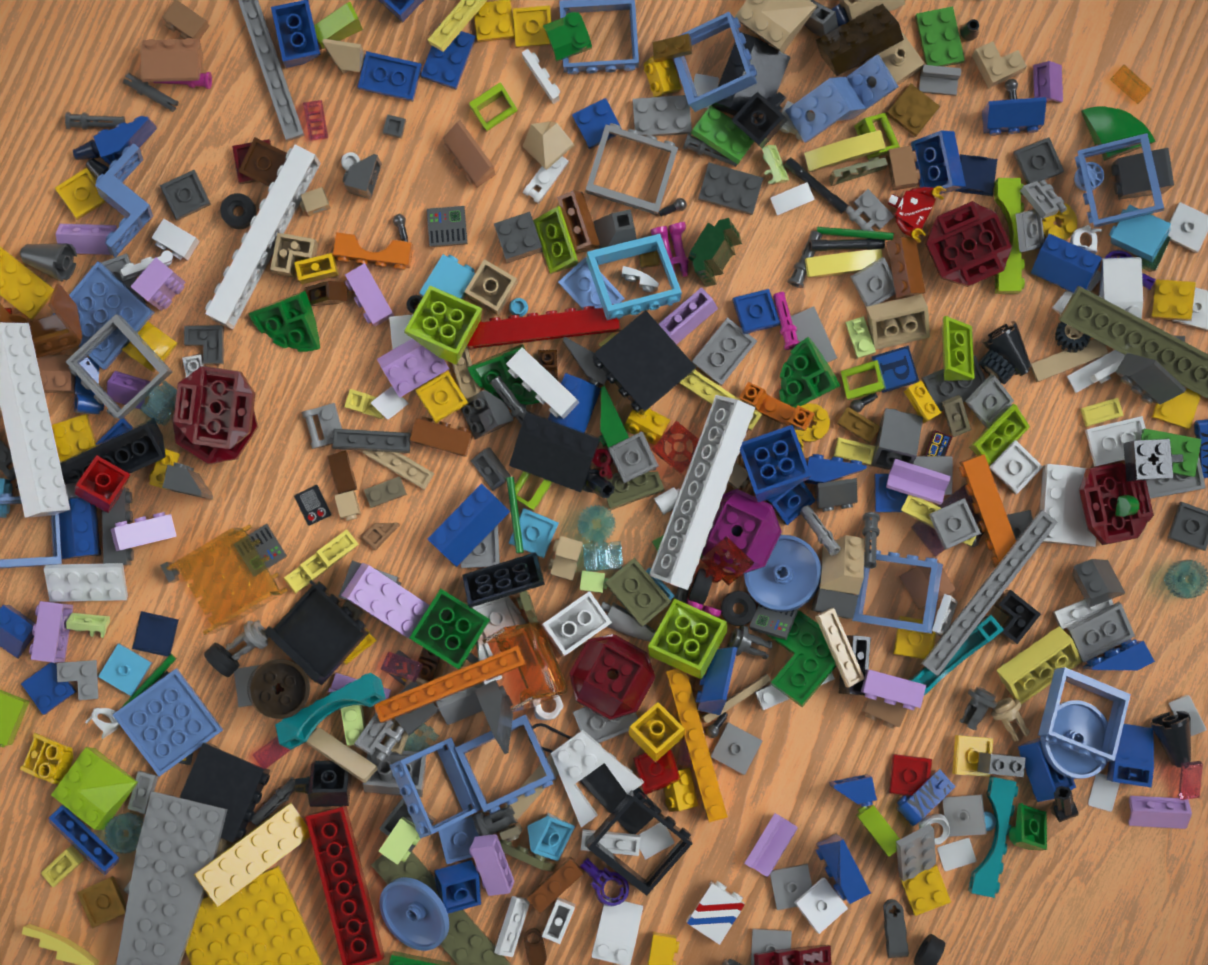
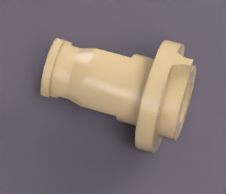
(1007, 711)

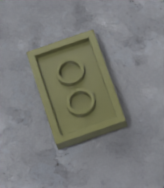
(638, 592)

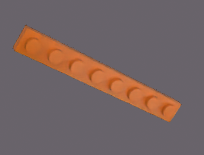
(450, 684)

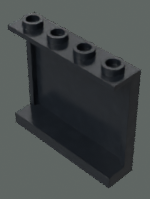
(643, 362)
(318, 633)
(226, 783)

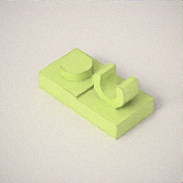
(773, 159)
(860, 337)
(89, 622)

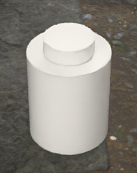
(667, 500)

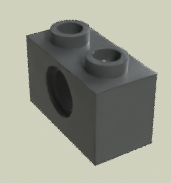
(1001, 764)

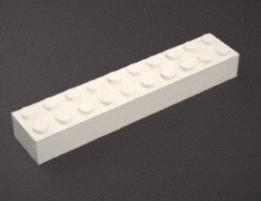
(260, 241)
(29, 425)
(702, 491)

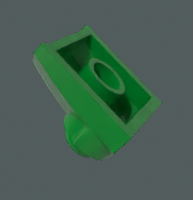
(568, 36)
(1030, 829)

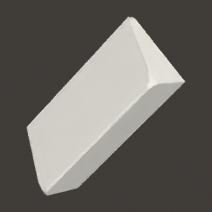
(1186, 704)

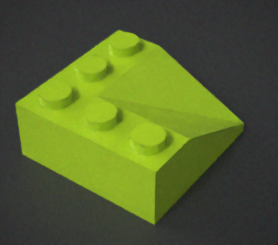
(444, 324)
(687, 638)
(94, 788)

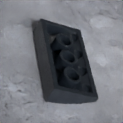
(610, 794)

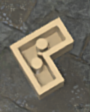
(997, 69)
(288, 249)
(566, 557)

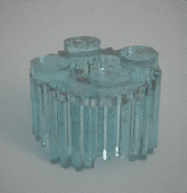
(160, 403)
(585, 524)
(603, 556)
(1176, 579)
(115, 833)

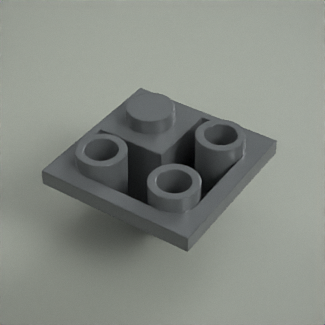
(615, 228)
(486, 414)

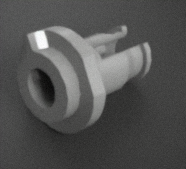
(252, 635)

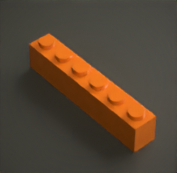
(988, 506)

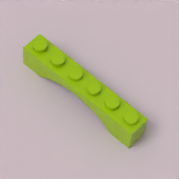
(1008, 198)

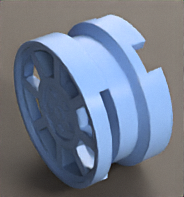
(1094, 175)

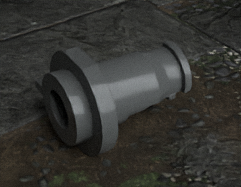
(742, 641)
(977, 707)
(494, 822)

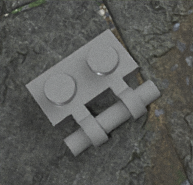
(1043, 198)
(872, 209)
(374, 734)

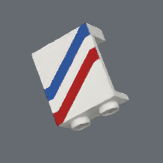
(716, 912)

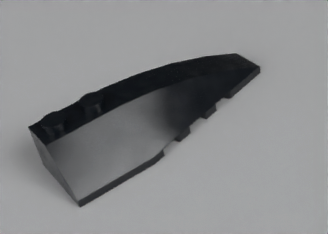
(127, 451)

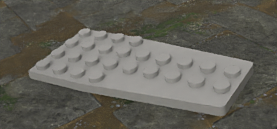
(163, 892)

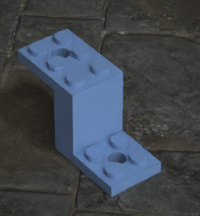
(841, 98)
(124, 200)

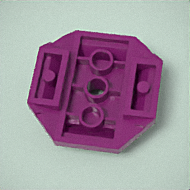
(758, 523)

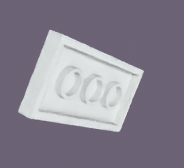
(86, 582)

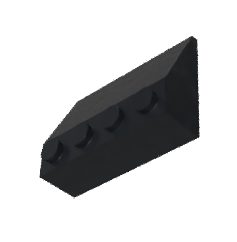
(770, 70)
(554, 451)
(503, 580)

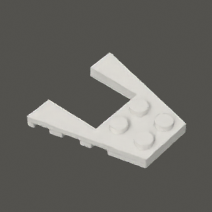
(501, 614)
(578, 759)

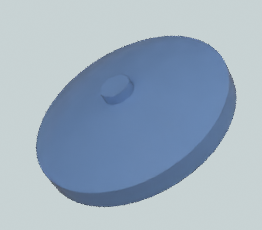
(788, 578)
(1080, 723)
(414, 914)

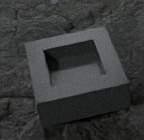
(394, 126)
(172, 576)

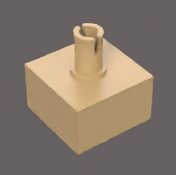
(902, 60)

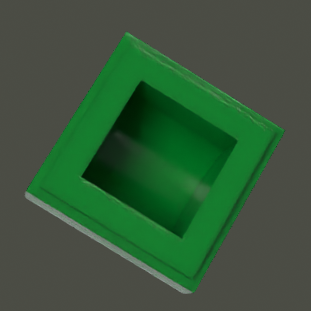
(1127, 506)

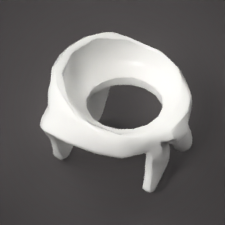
(1075, 238)
(540, 714)
(107, 728)
(937, 818)

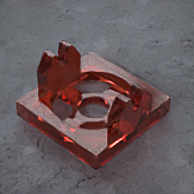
(659, 449)
(734, 552)

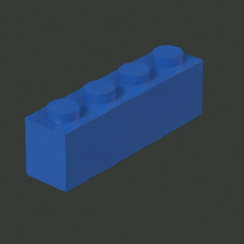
(83, 839)

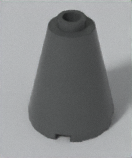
(51, 259)

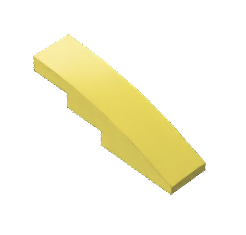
(845, 150)
(841, 263)
(920, 509)
(321, 561)
(66, 949)

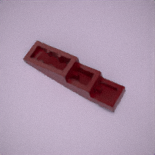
(796, 956)

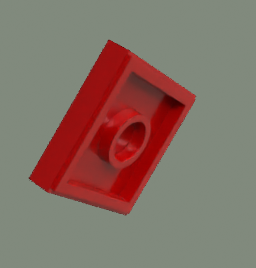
(658, 773)
(908, 774)

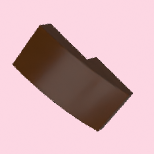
(548, 360)
(341, 472)
(430, 663)

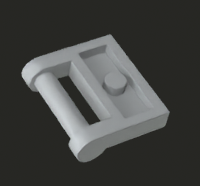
(329, 421)

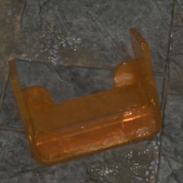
(542, 672)

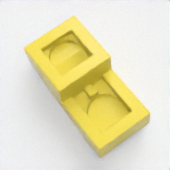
(361, 403)

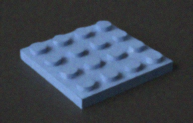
(100, 298)
(167, 722)

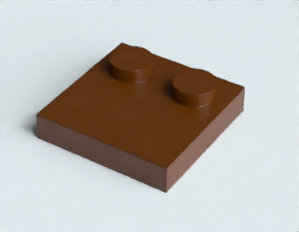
(262, 162)

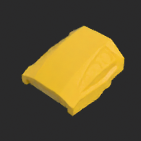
(158, 342)
(48, 759)

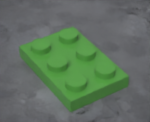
(940, 37)
(722, 135)
(1179, 445)

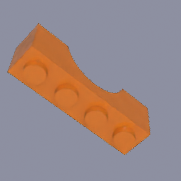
(396, 254)

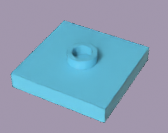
(536, 532)
(125, 669)

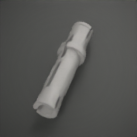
(824, 536)

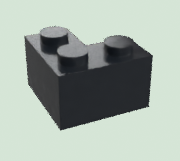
(1020, 616)

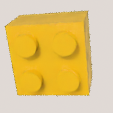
(656, 731)

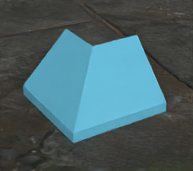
(549, 836)

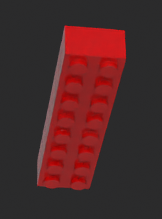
(345, 886)

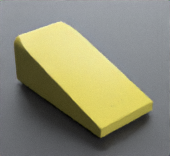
(62, 866)

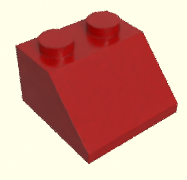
(102, 484)

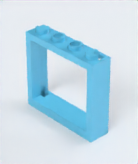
(626, 250)

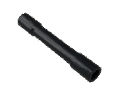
(800, 172)
(824, 245)

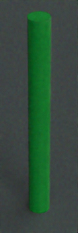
(855, 233)
(514, 515)
(154, 677)

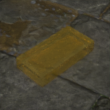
(1130, 84)

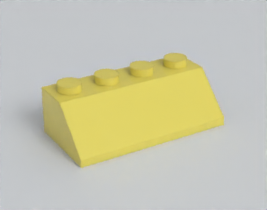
(1035, 666)

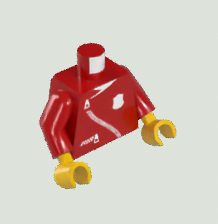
(914, 209)

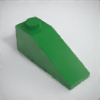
(611, 426)

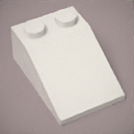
(1123, 283)
(576, 624)
(617, 932)

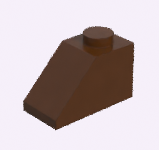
(327, 293)

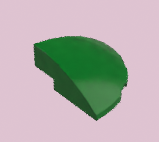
(1111, 125)
(289, 323)
(489, 368)
(806, 375)

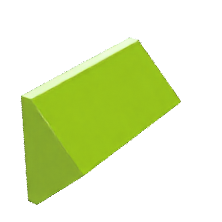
(555, 241)
(957, 350)
(1000, 434)

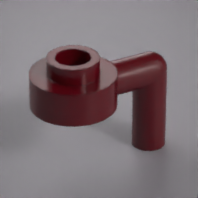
(606, 471)

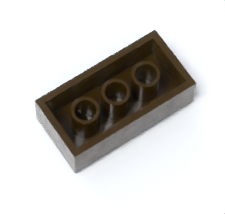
(859, 39)

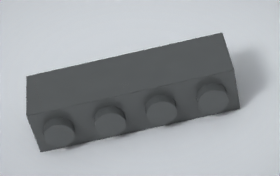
(119, 513)

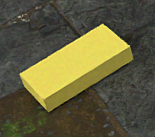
(1101, 412)
(854, 450)

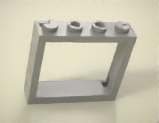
(621, 198)
(89, 383)

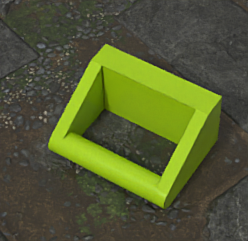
(487, 98)
(866, 126)
(865, 390)
(537, 496)

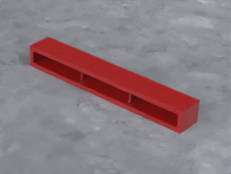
(542, 327)

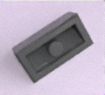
(490, 468)

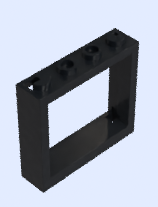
(619, 866)

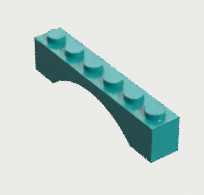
(981, 635)
(297, 728)
(985, 876)

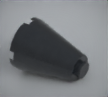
(1009, 344)
(1174, 736)

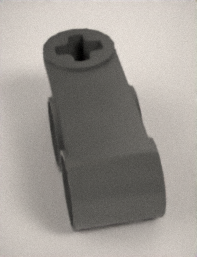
(895, 930)

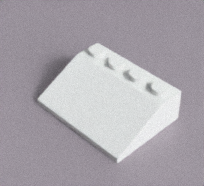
(1063, 503)

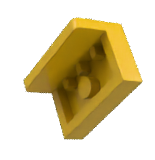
(662, 77)
(922, 401)
(651, 424)
(158, 474)
(682, 793)

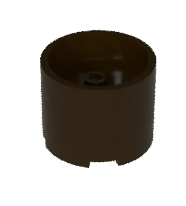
(294, 687)

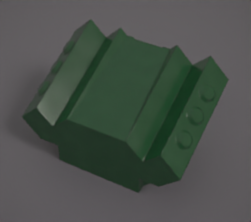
(714, 250)

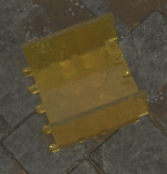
(228, 578)

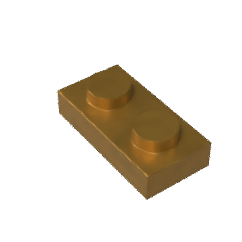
(672, 47)
(858, 425)

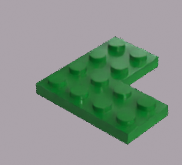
(808, 665)

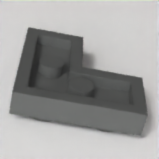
(210, 338)

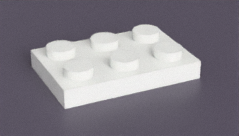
(1108, 440)

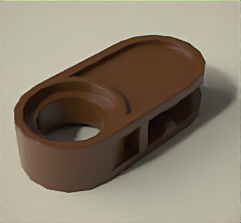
(535, 952)

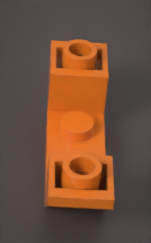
(776, 409)

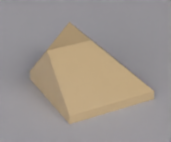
(345, 55)
(547, 143)

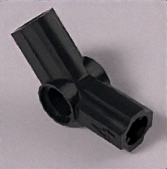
(598, 485)
(1063, 806)

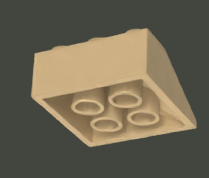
(775, 19)

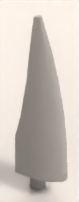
(625, 623)

